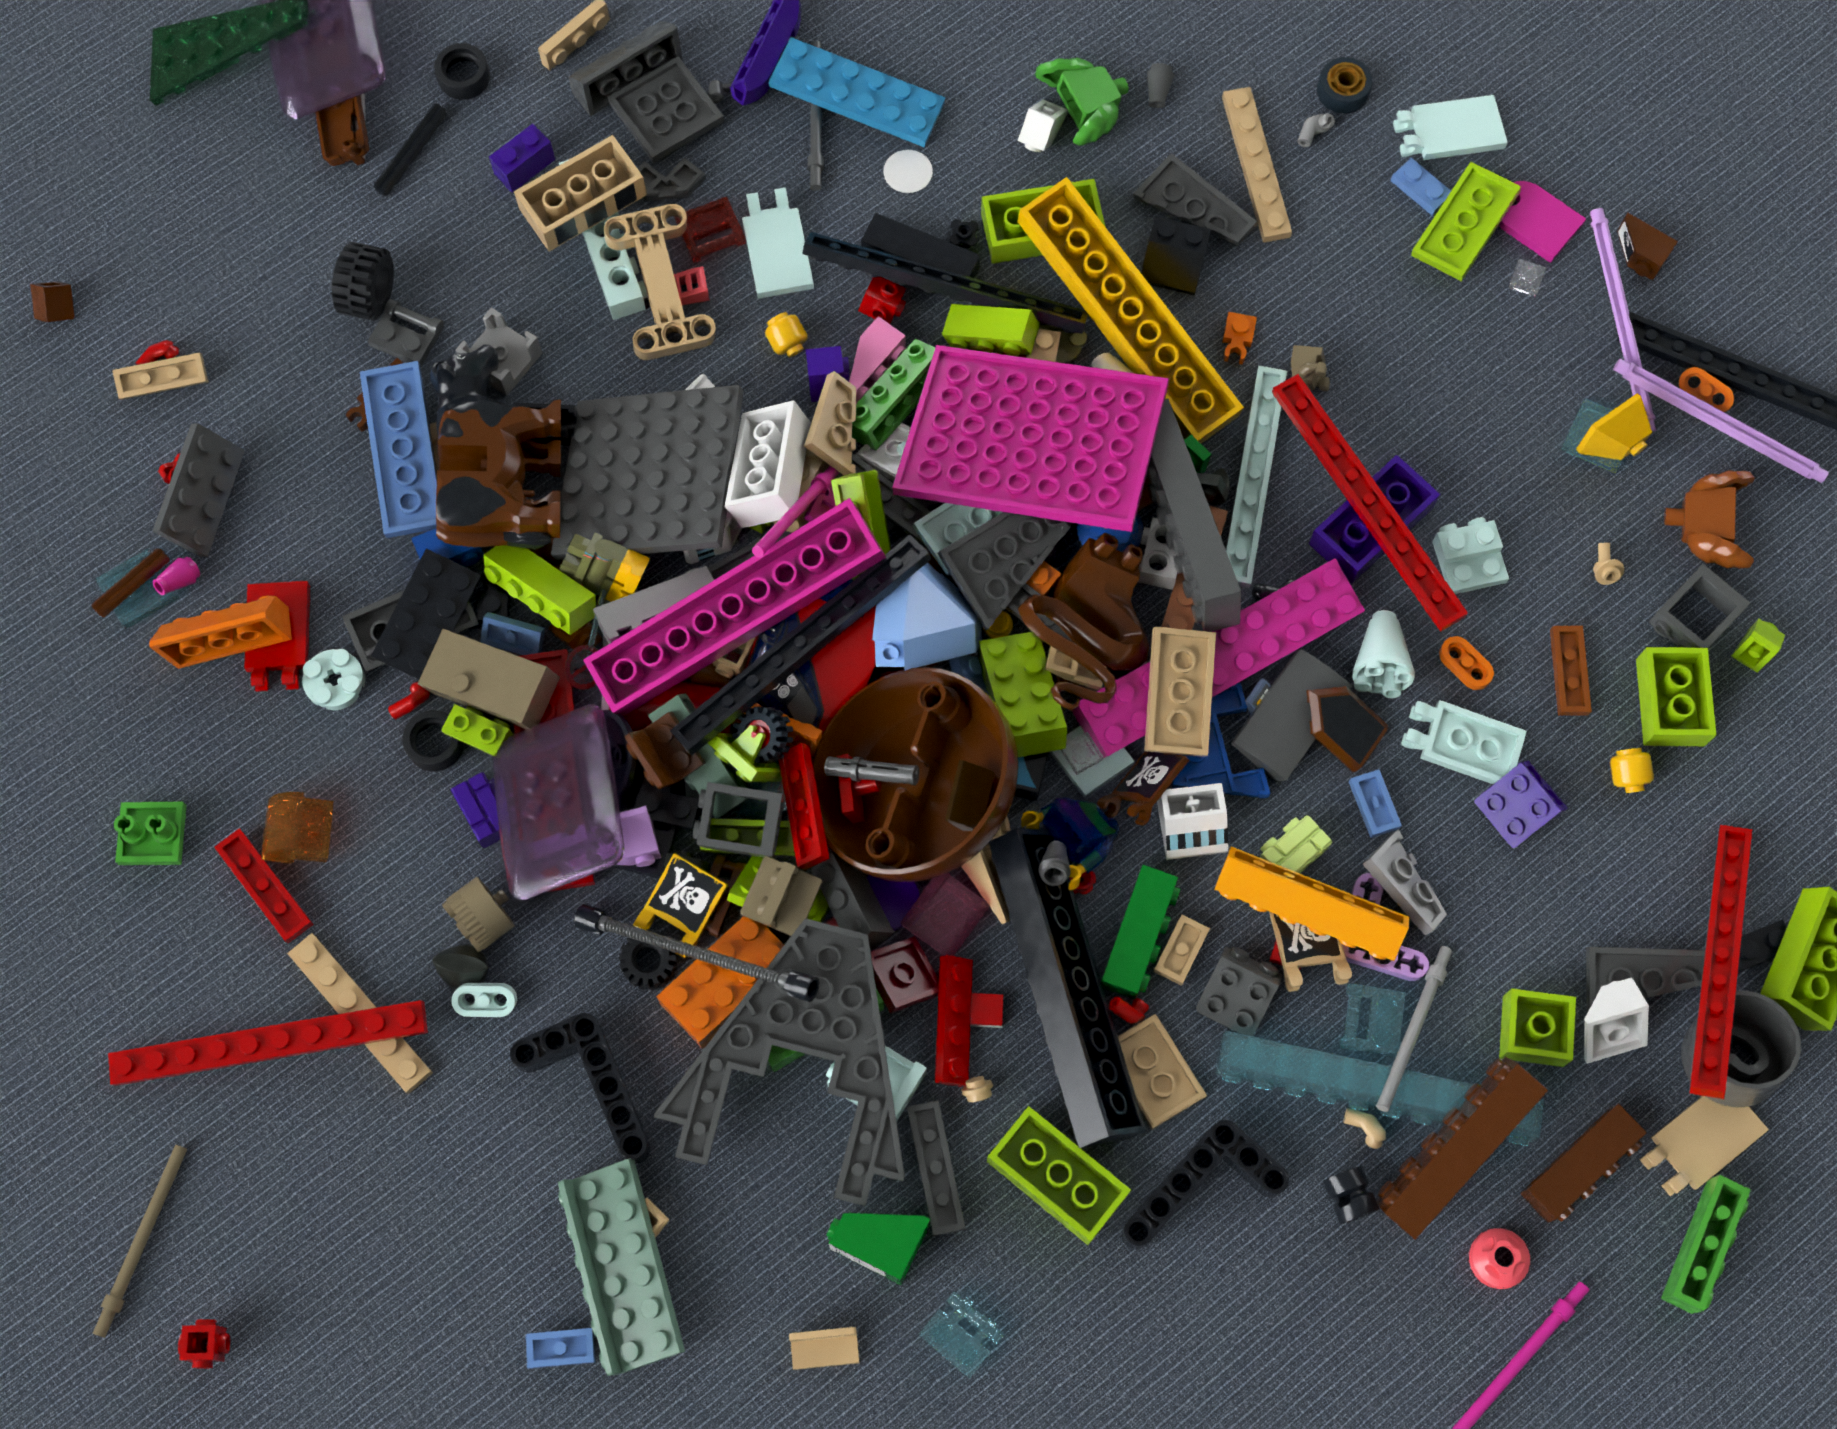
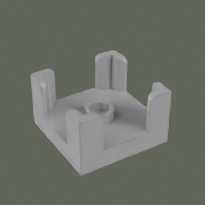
(514, 351)

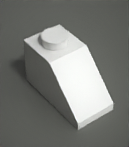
(1042, 125)

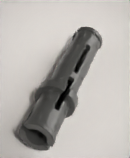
(869, 770)

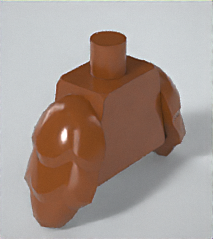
(1710, 519)

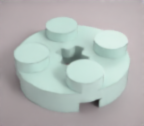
(321, 667)

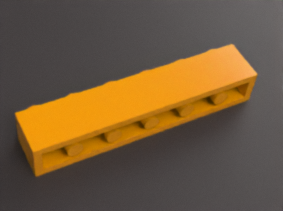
(1312, 904)

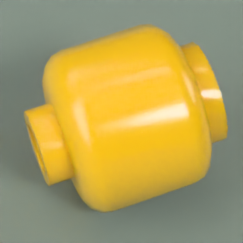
(786, 334)
(1631, 769)

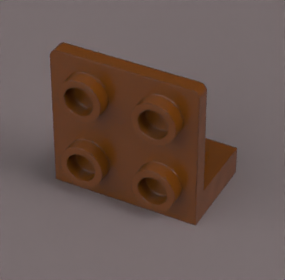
(661, 754)

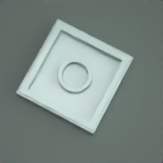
(1097, 775)

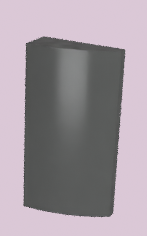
(370, 621)
(1279, 727)

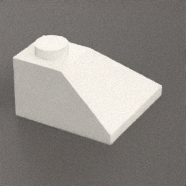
(1616, 1021)

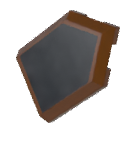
(1345, 725)

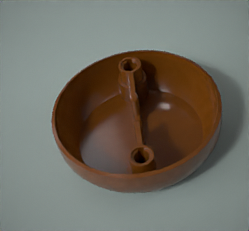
(928, 722)

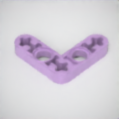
(1408, 954)

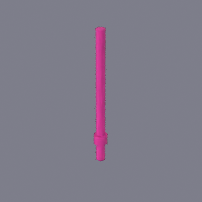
(819, 485)
(1561, 1311)

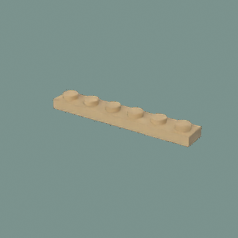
(1256, 164)
(347, 997)

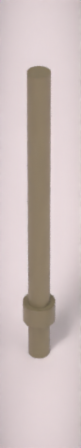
(113, 1302)

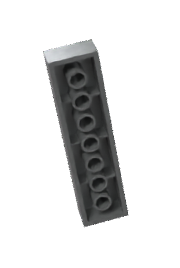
(1191, 529)

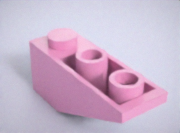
(875, 354)

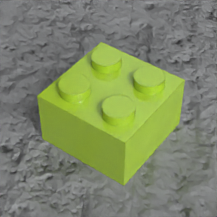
(1537, 1027)

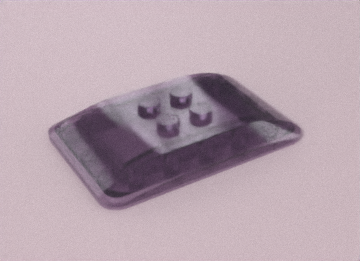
(328, 58)
(557, 803)

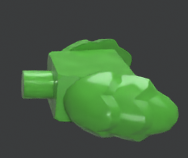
(1087, 94)

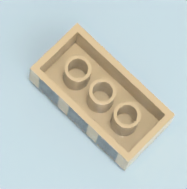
(580, 193)

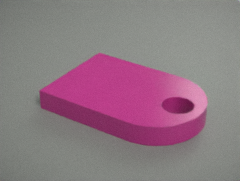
(1541, 221)

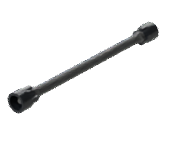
(795, 983)

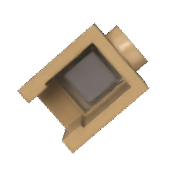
(734, 661)

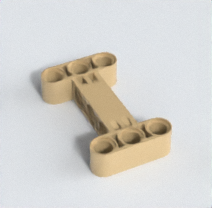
(659, 281)

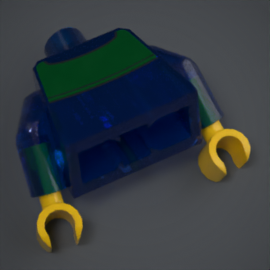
(1082, 830)

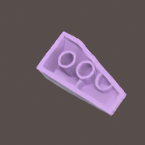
(639, 838)

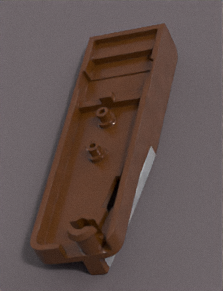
(336, 132)

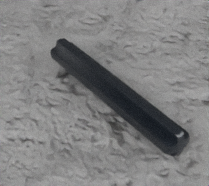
(410, 149)

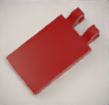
(287, 655)

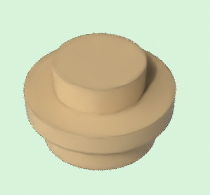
(977, 1089)

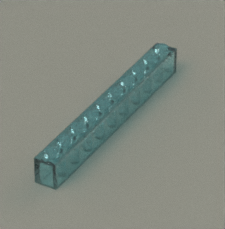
(1350, 1081)

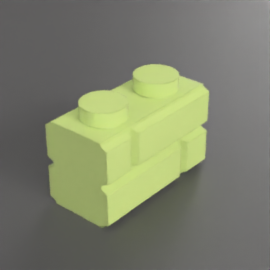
(1298, 846)

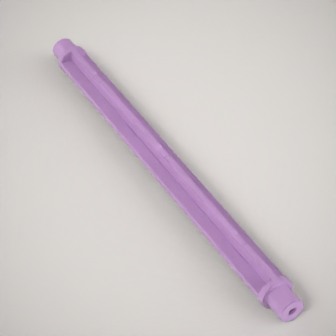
(1618, 302)
(1720, 420)

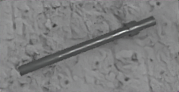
(815, 160)

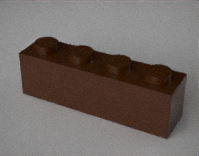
(1583, 1163)

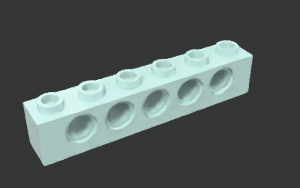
(621, 299)

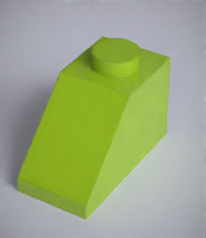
(1759, 645)

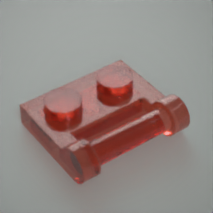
(708, 221)

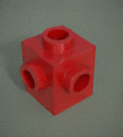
(883, 299)
(192, 1343)

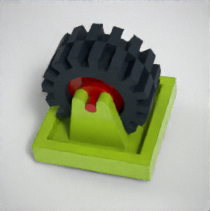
(756, 745)

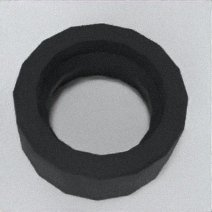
(457, 53)
(412, 730)

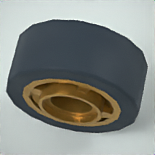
(1347, 72)

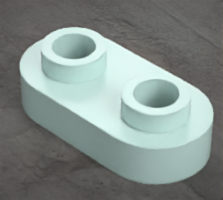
(485, 1000)

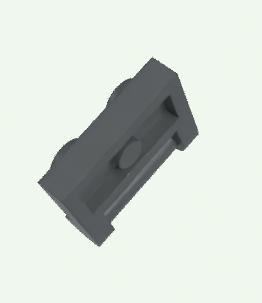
(402, 341)

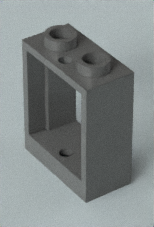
(1716, 592)
(771, 824)

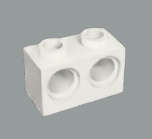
(1157, 553)

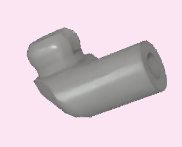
(1313, 126)

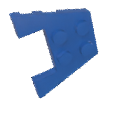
(1215, 766)

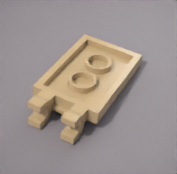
(1703, 1142)

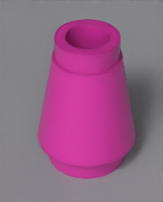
(177, 575)

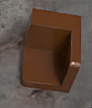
(52, 301)

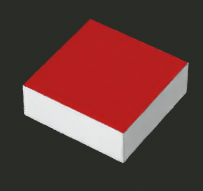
(986, 1010)

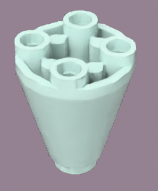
(1383, 658)

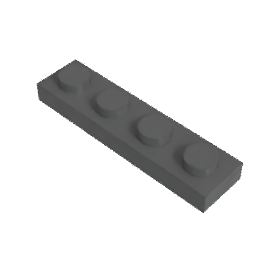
(936, 1168)

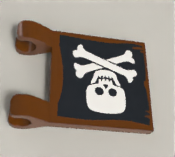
(1144, 785)

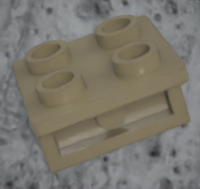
(780, 896)

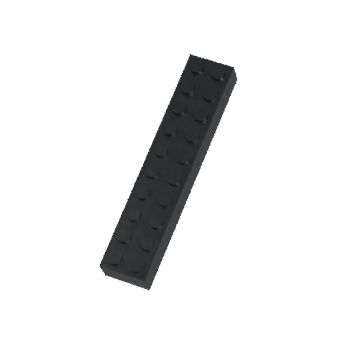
(1067, 993)

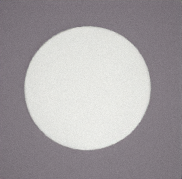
(908, 171)

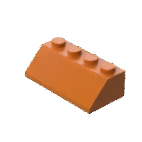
(223, 632)

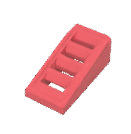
(687, 278)

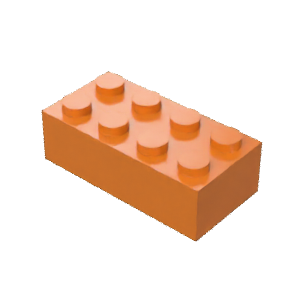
(708, 993)

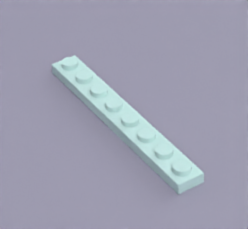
(1254, 475)

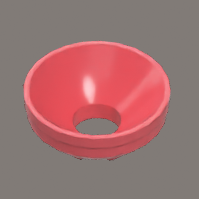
(1485, 1266)

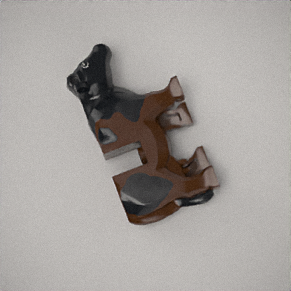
(485, 459)

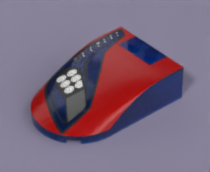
(829, 677)

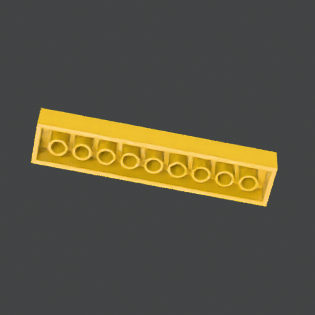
(1127, 308)

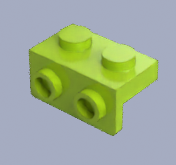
(475, 730)

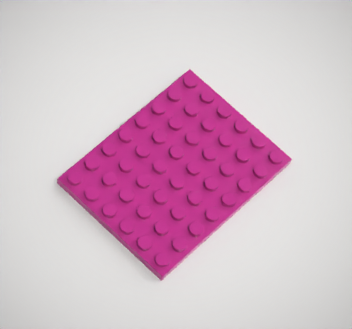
(1032, 437)

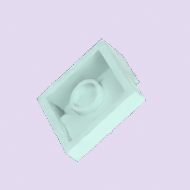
(1470, 555)

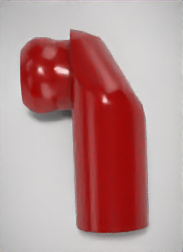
(156, 350)
(410, 702)
(1129, 1013)

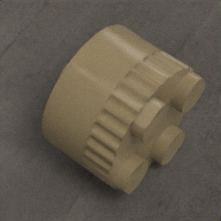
(479, 913)

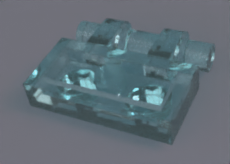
(954, 1342)

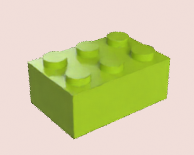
(1675, 696)

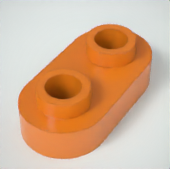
(1707, 389)
(1469, 661)

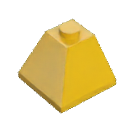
(1618, 432)

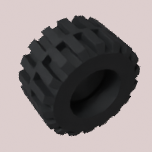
(362, 281)

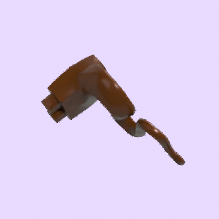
(1095, 613)

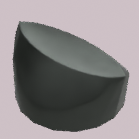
(461, 965)

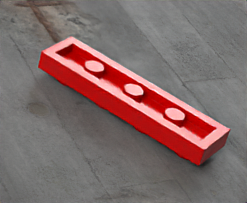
(803, 807)
(263, 886)
(953, 1021)

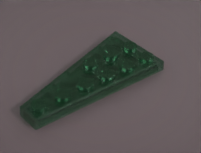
(216, 42)

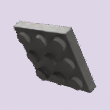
(665, 109)

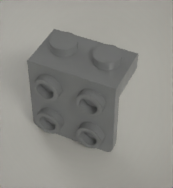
(1239, 991)

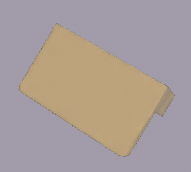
(824, 1348)

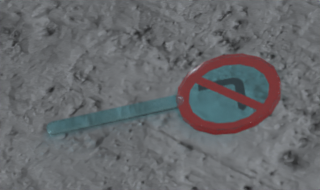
(575, 668)

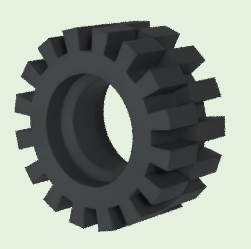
(642, 978)

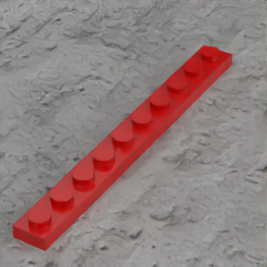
(1369, 503)
(1721, 963)
(267, 1043)

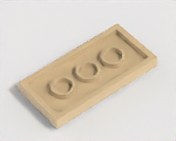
(1180, 691)

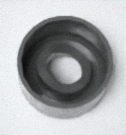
(1772, 1041)

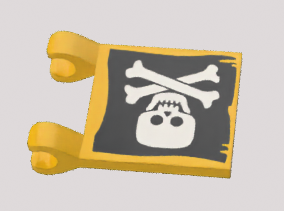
(683, 898)

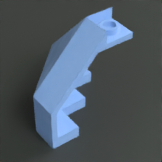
(924, 622)

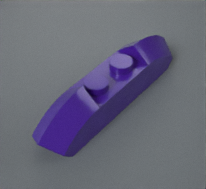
(763, 55)

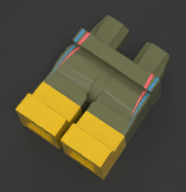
(604, 566)

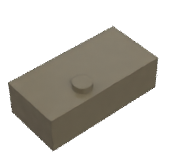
(489, 680)

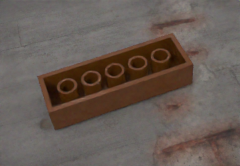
(1460, 1146)

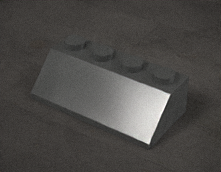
(624, 65)

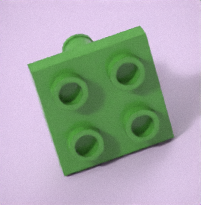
(150, 833)

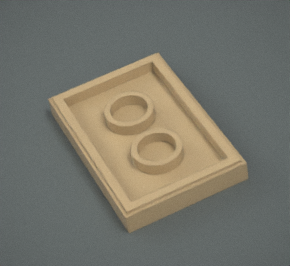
(1158, 1072)

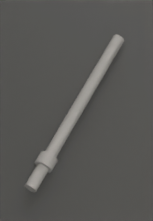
(1435, 977)

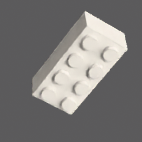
(767, 464)

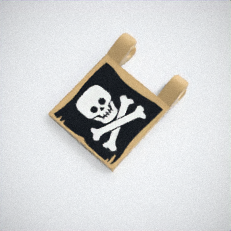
(1303, 948)

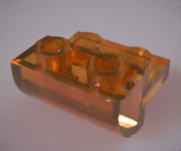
(297, 828)

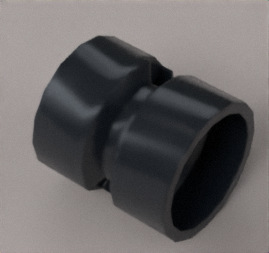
(1351, 1195)

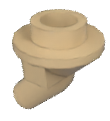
(1607, 569)

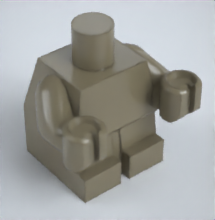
(1311, 366)

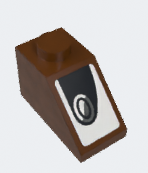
(1644, 246)

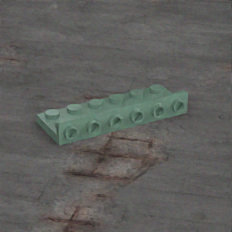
(620, 1268)

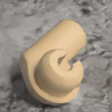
(1369, 1124)

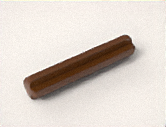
(130, 582)

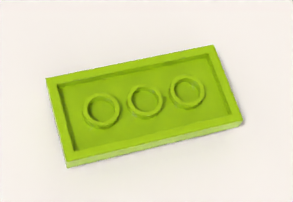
(1466, 221)

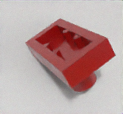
(851, 795)

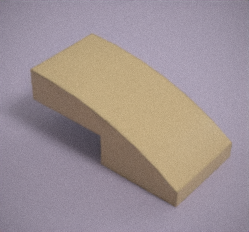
(1071, 670)

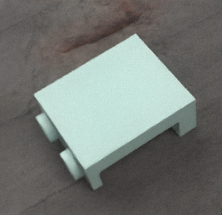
(904, 1079)

